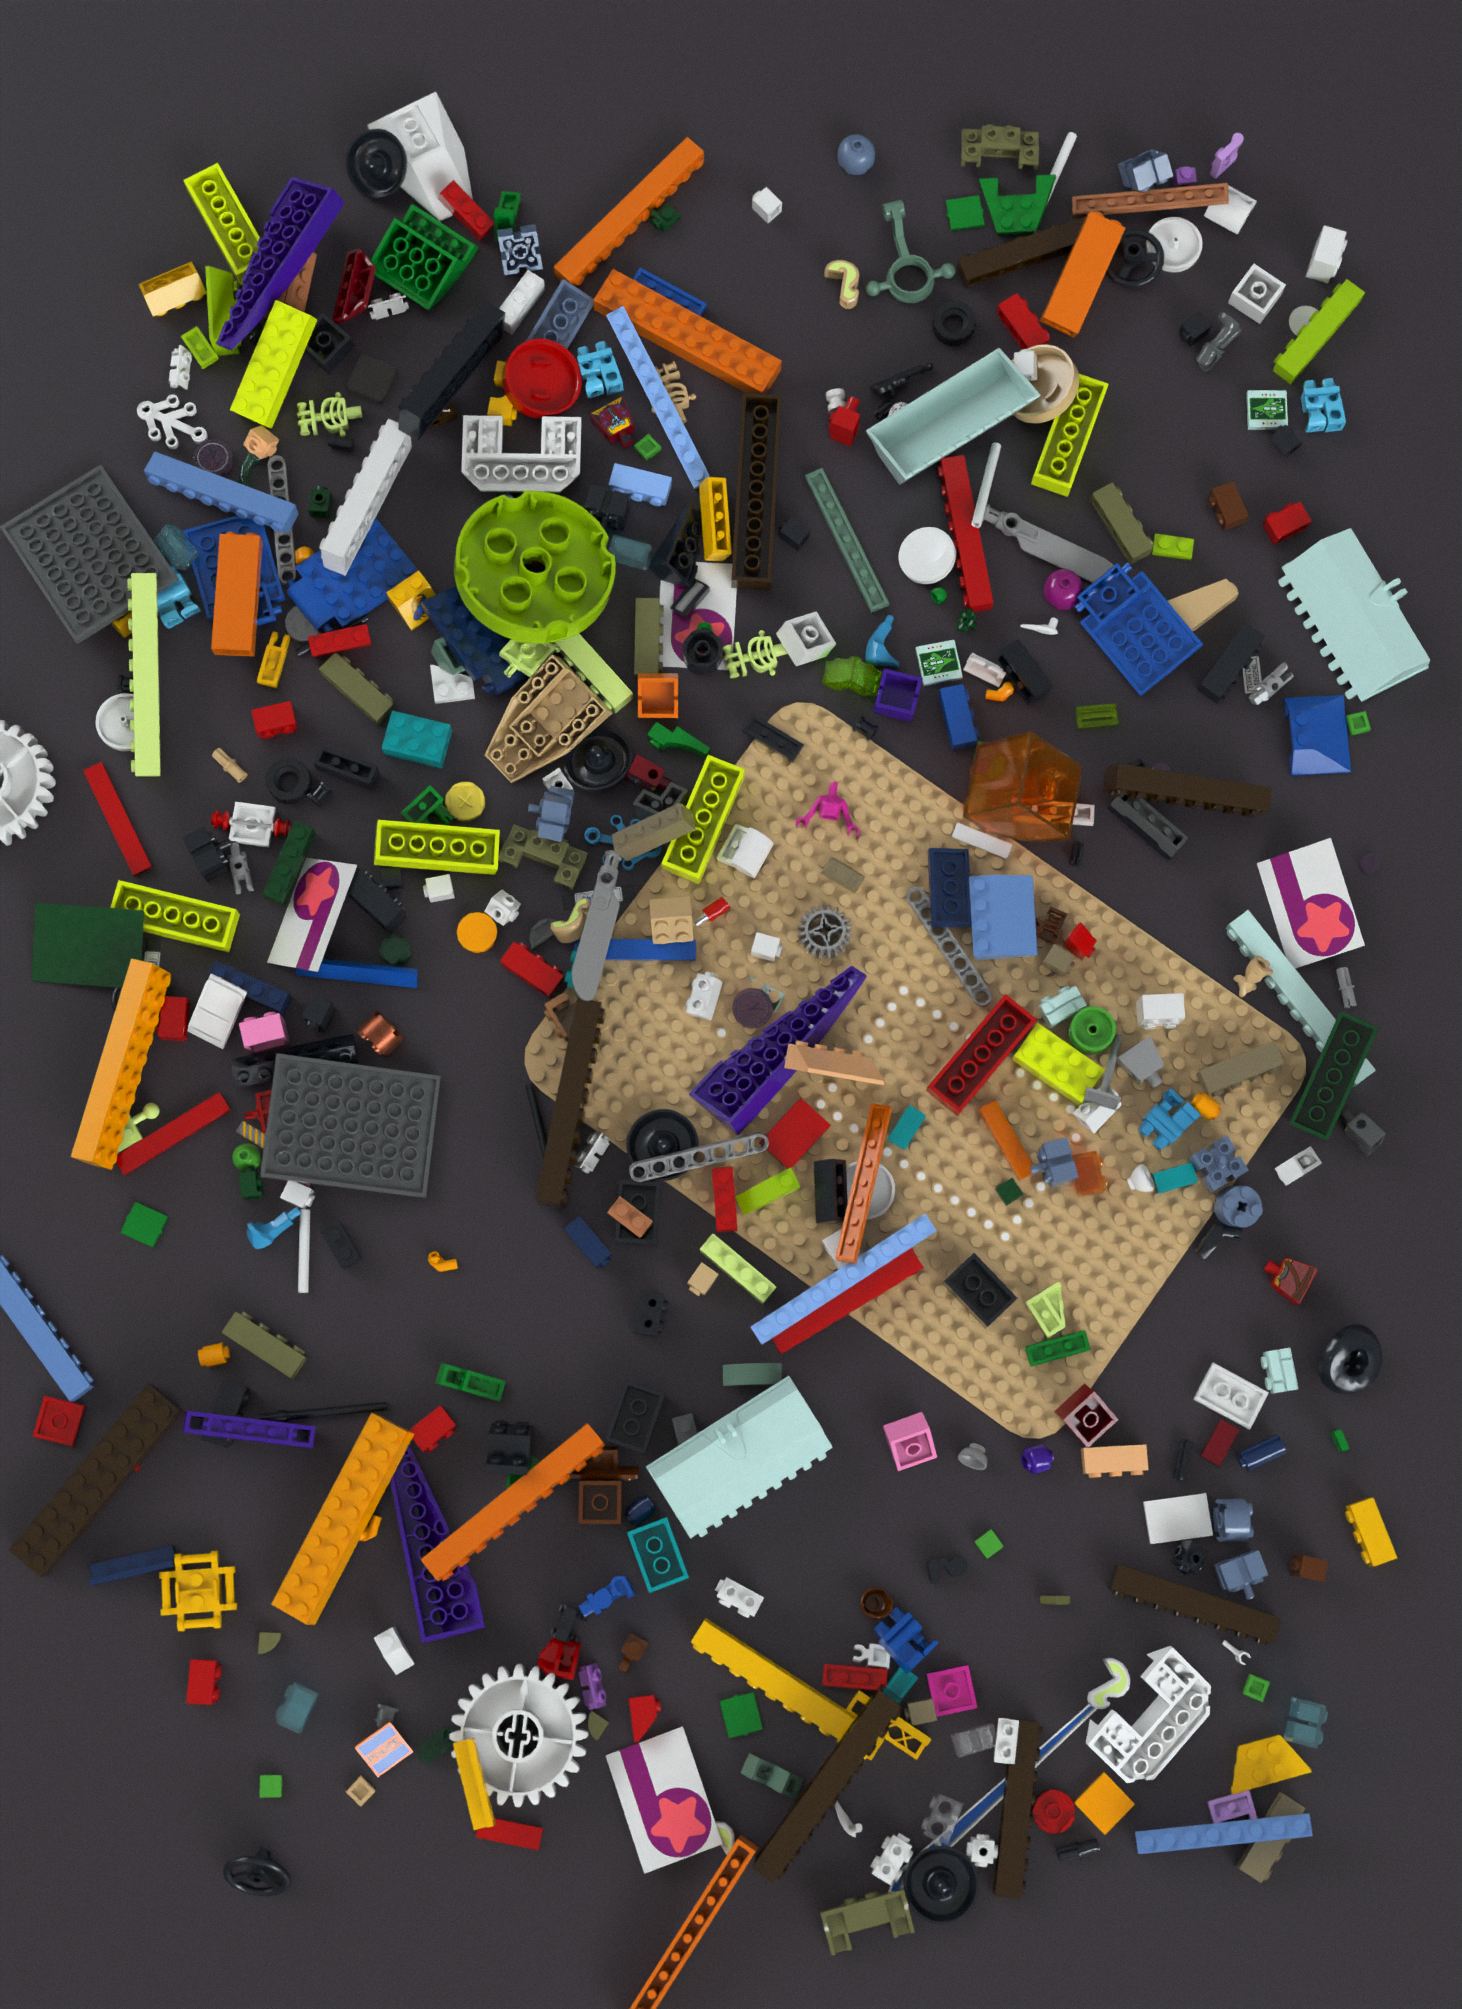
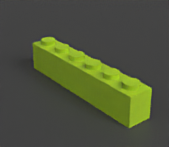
(1318, 331)

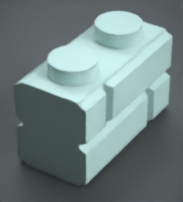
(1062, 1006)
(1280, 1370)

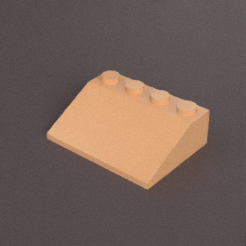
(832, 1063)

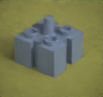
(1145, 170)
(519, 249)
(554, 813)
(1057, 1162)
(1218, 1164)
(1240, 1572)

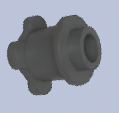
(385, 1714)

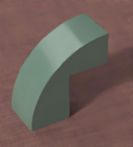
(752, 1374)
(772, 1776)

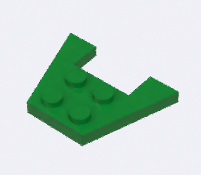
(1017, 212)

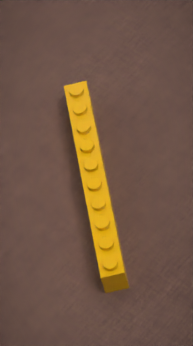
(775, 1681)

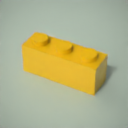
(1370, 1532)

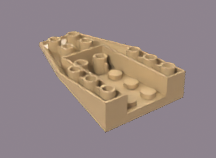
(545, 720)

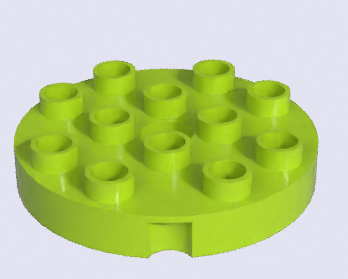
(526, 603)

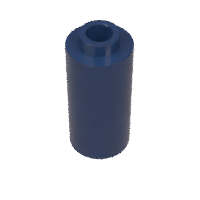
(1261, 1453)

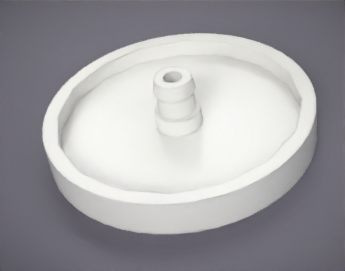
(1179, 241)
(927, 555)
(114, 722)
(883, 1190)

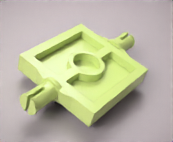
(525, 656)

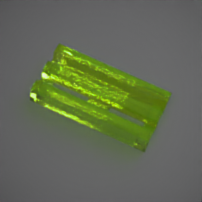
(1113, 713)

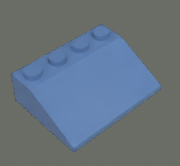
(1003, 916)

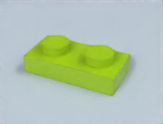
(199, 347)
(1172, 546)

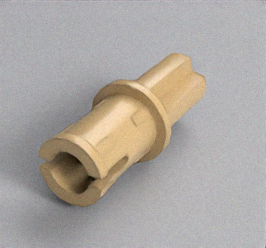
(229, 765)

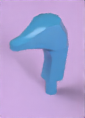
(875, 650)
(262, 1234)

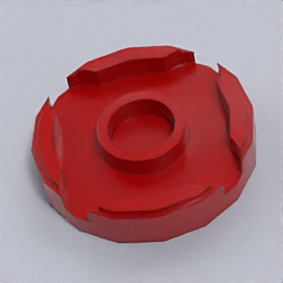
(1053, 1811)

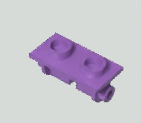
(591, 1676)

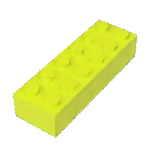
(224, 217)
(273, 364)
(1069, 438)
(710, 806)
(436, 847)
(179, 916)

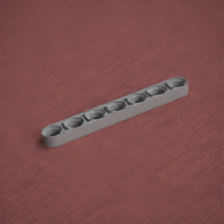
(282, 492)
(950, 957)
(688, 1154)

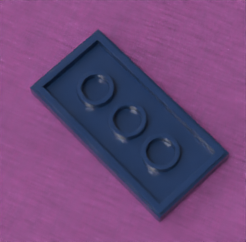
(949, 887)

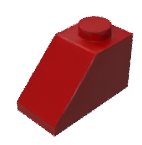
(1080, 942)
(643, 1713)

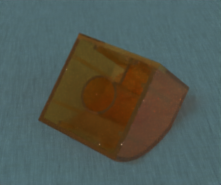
(1012, 778)

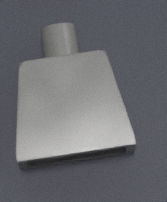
(1142, 1062)

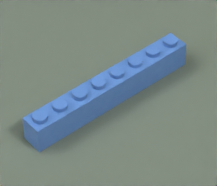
(221, 492)
(42, 1335)
(1224, 1834)

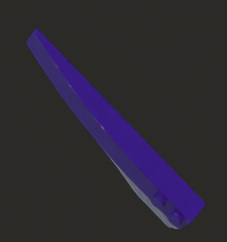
(290, 237)
(442, 1606)

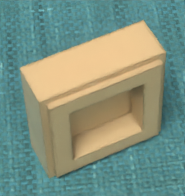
(361, 1791)

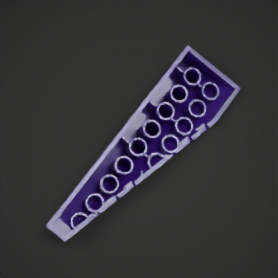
(753, 1076)

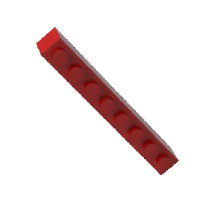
(967, 538)
(850, 1300)

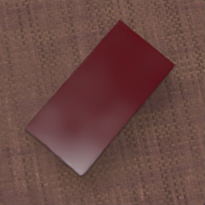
(1219, 1442)

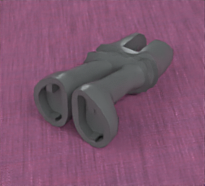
(1212, 351)

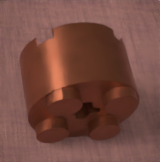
(381, 1033)

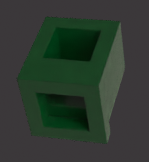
(321, 508)
(250, 1184)

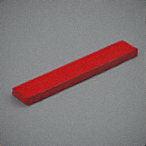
(117, 819)
(172, 1133)

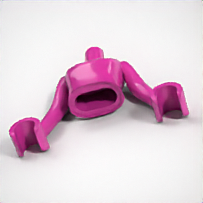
(830, 809)

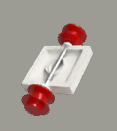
(251, 824)

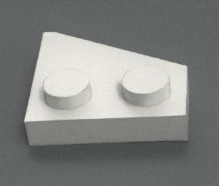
(451, 687)

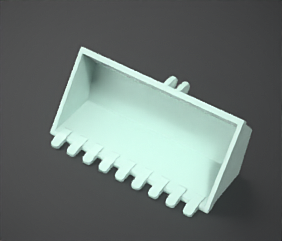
(951, 415)
(1354, 615)
(740, 1457)

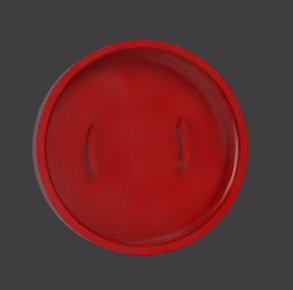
(541, 378)

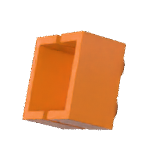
(657, 695)

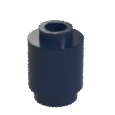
(640, 1510)

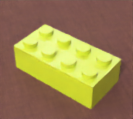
(1058, 1064)

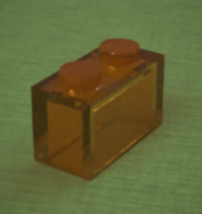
(1090, 1178)

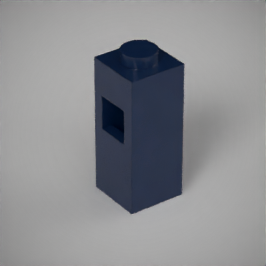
(588, 1242)

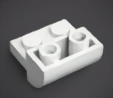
(1233, 214)
(745, 850)

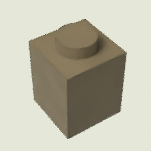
(1059, 960)
(920, 1711)

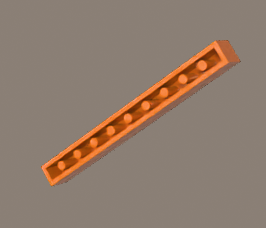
(630, 213)
(512, 1503)
(695, 1924)

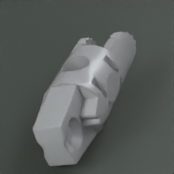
(1270, 685)
(237, 860)

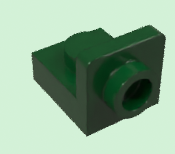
(664, 217)

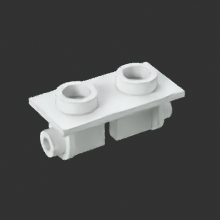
(380, 307)
(181, 360)
(984, 670)
(594, 1145)
(1006, 1741)

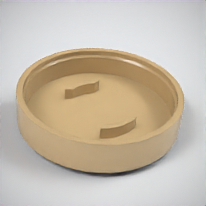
(1055, 382)

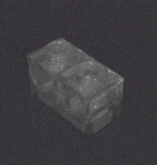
(974, 1740)
(948, 1820)

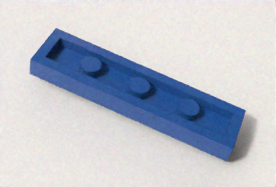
(670, 291)

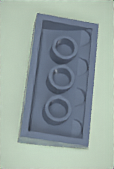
(562, 315)

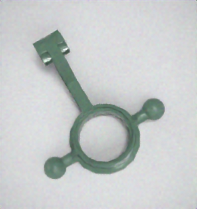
(894, 212)

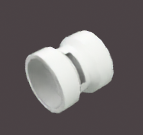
(835, 398)

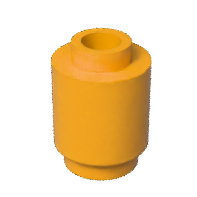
(1206, 1106)
(213, 1354)

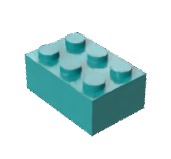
(417, 739)
(658, 1555)

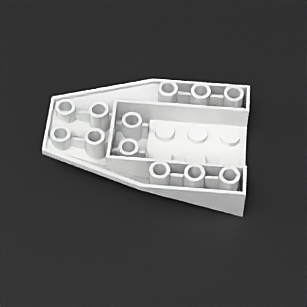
(432, 152)

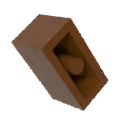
(1228, 506)
(1308, 1568)

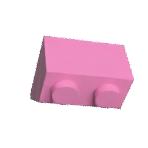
(910, 1441)

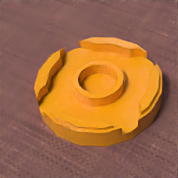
(477, 932)

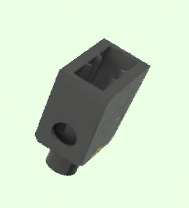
(1366, 1138)

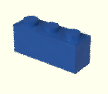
(958, 717)

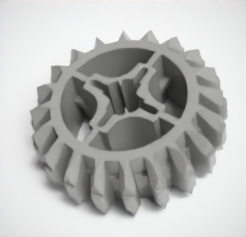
(833, 930)

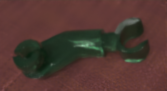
(245, 467)

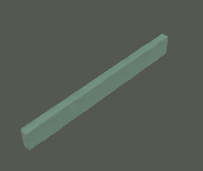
(846, 540)

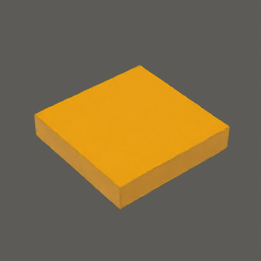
(1104, 1803)

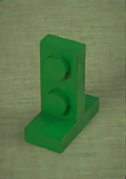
(507, 211)

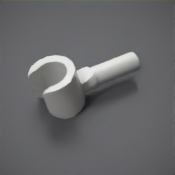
(1236, 1652)

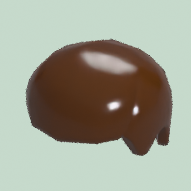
(876, 1603)

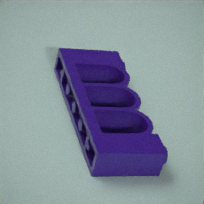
(248, 1429)

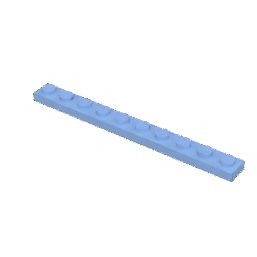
(658, 396)
(843, 1279)

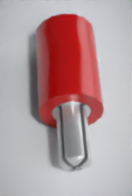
(713, 911)

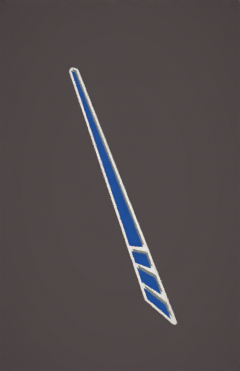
(994, 1796)

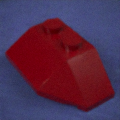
(354, 286)

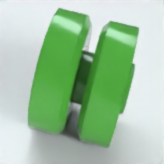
(1103, 1030)

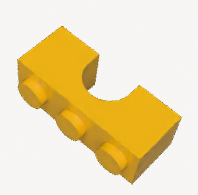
(502, 405)

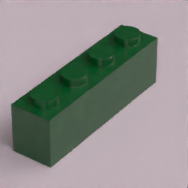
(289, 863)

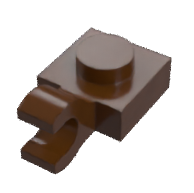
(633, 1649)

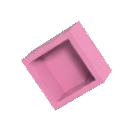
(264, 1032)

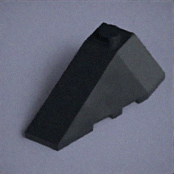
(678, 552)

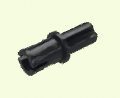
(1078, 1849)

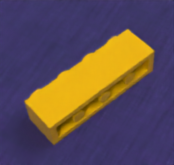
(715, 519)

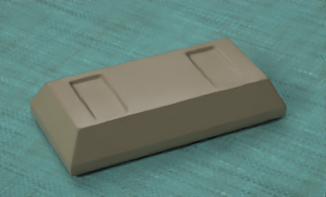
(843, 874)

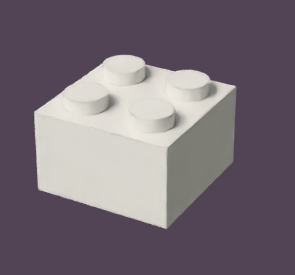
(1327, 254)
(1256, 293)
(806, 638)
(1160, 1010)

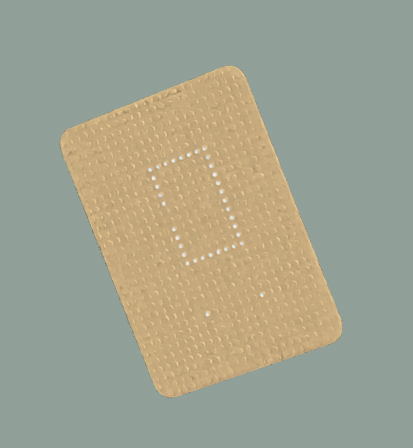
(911, 1021)

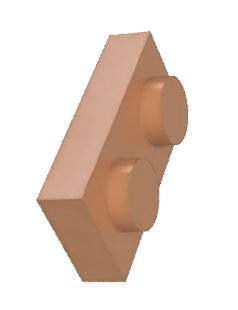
(630, 1217)

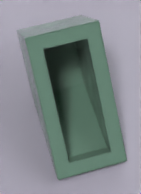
(446, 658)

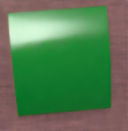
(422, 257)

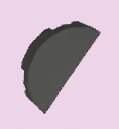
(541, 932)

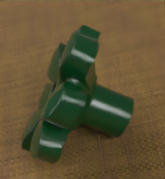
(966, 620)

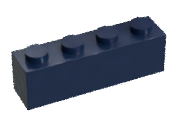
(258, 991)

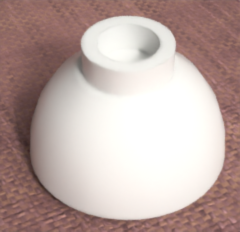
(1141, 1179)

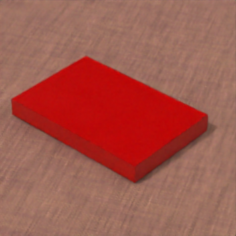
(795, 1133)

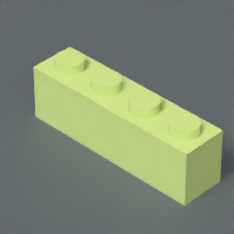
(737, 1268)

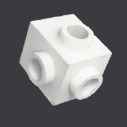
(503, 907)
(976, 1844)

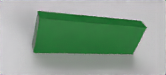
(1057, 1348)

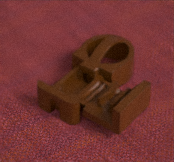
(1049, 931)

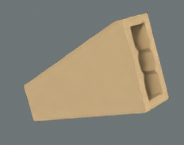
(1204, 603)

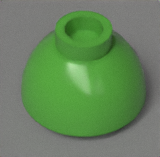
(246, 1156)

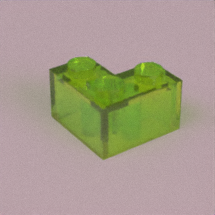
(852, 675)

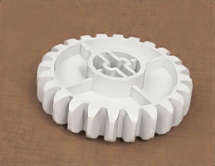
(22, 781)
(556, 1739)

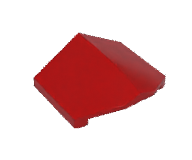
(560, 1658)

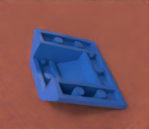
(1318, 735)

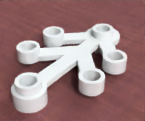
(169, 420)

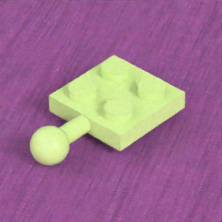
(131, 1132)

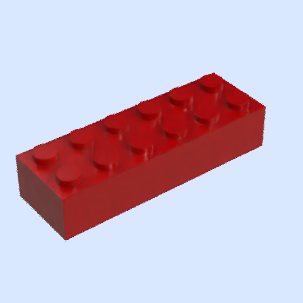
(981, 1055)

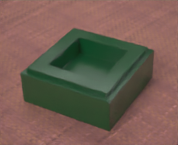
(1009, 1191)

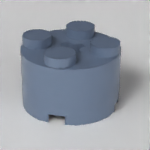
(1233, 1196)
(1233, 1520)

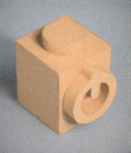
(261, 442)

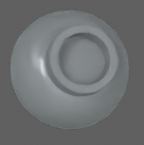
(974, 1457)

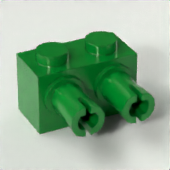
(425, 803)

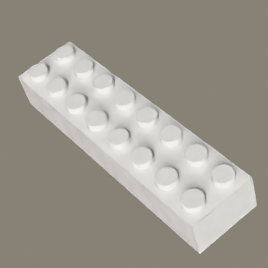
(365, 498)

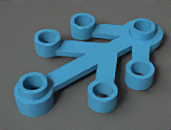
(608, 839)

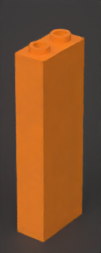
(1082, 273)
(237, 594)

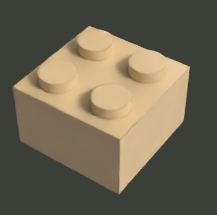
(671, 920)

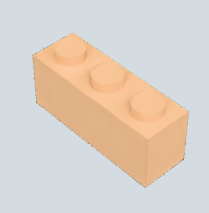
(1114, 1460)

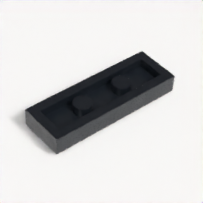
(773, 738)

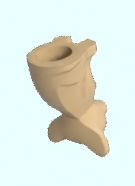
(1254, 973)

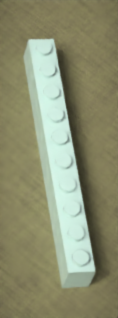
(1288, 983)

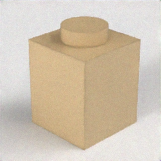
(702, 1280)

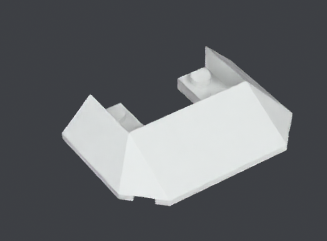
(517, 472)
(1162, 1728)

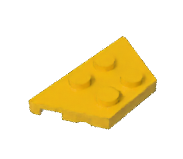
(1265, 1763)

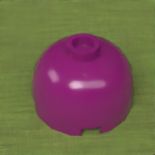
(1062, 589)

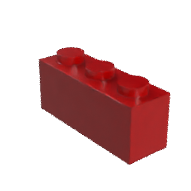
(466, 210)
(1022, 323)
(339, 641)
(532, 969)
(724, 1199)

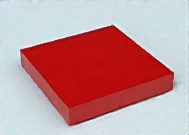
(59, 1421)

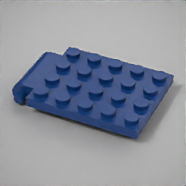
(206, 541)
(333, 597)
(1136, 627)

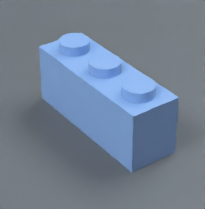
(640, 484)

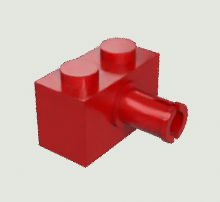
(845, 422)

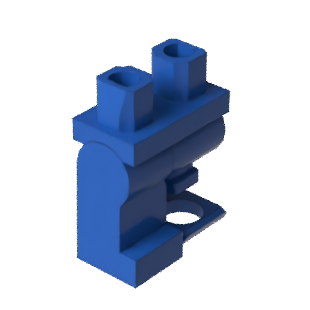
(604, 1598)
(897, 1639)

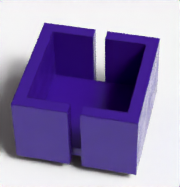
(897, 695)

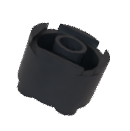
(702, 662)

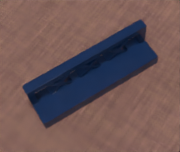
(132, 1565)

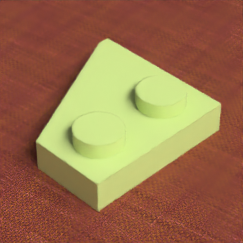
(1048, 1310)

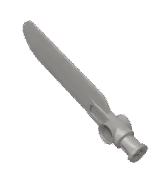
(1049, 546)
(597, 930)

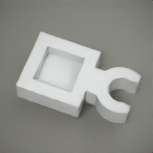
(875, 1656)

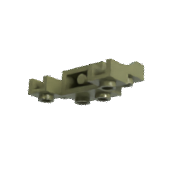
(1000, 142)
(552, 853)
(866, 1913)

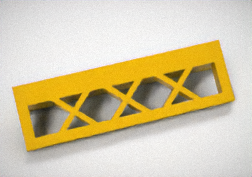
(902, 1724)
(474, 1783)

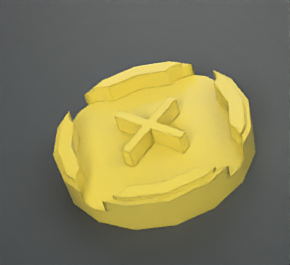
(465, 801)

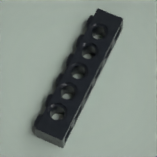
(260, 1066)

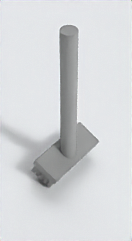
(1101, 1096)

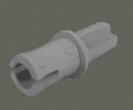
(1346, 987)

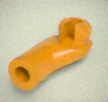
(1001, 694)
(441, 1264)
(372, 1529)

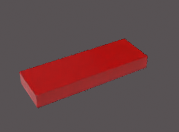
(854, 1677)
(512, 1833)

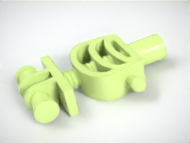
(347, 413)
(773, 651)

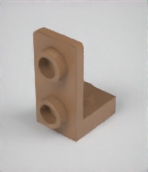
(557, 1004)

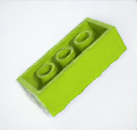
(220, 298)

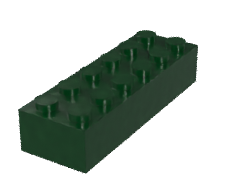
(1334, 1075)

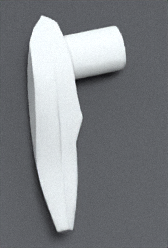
(1045, 629)
(846, 1823)

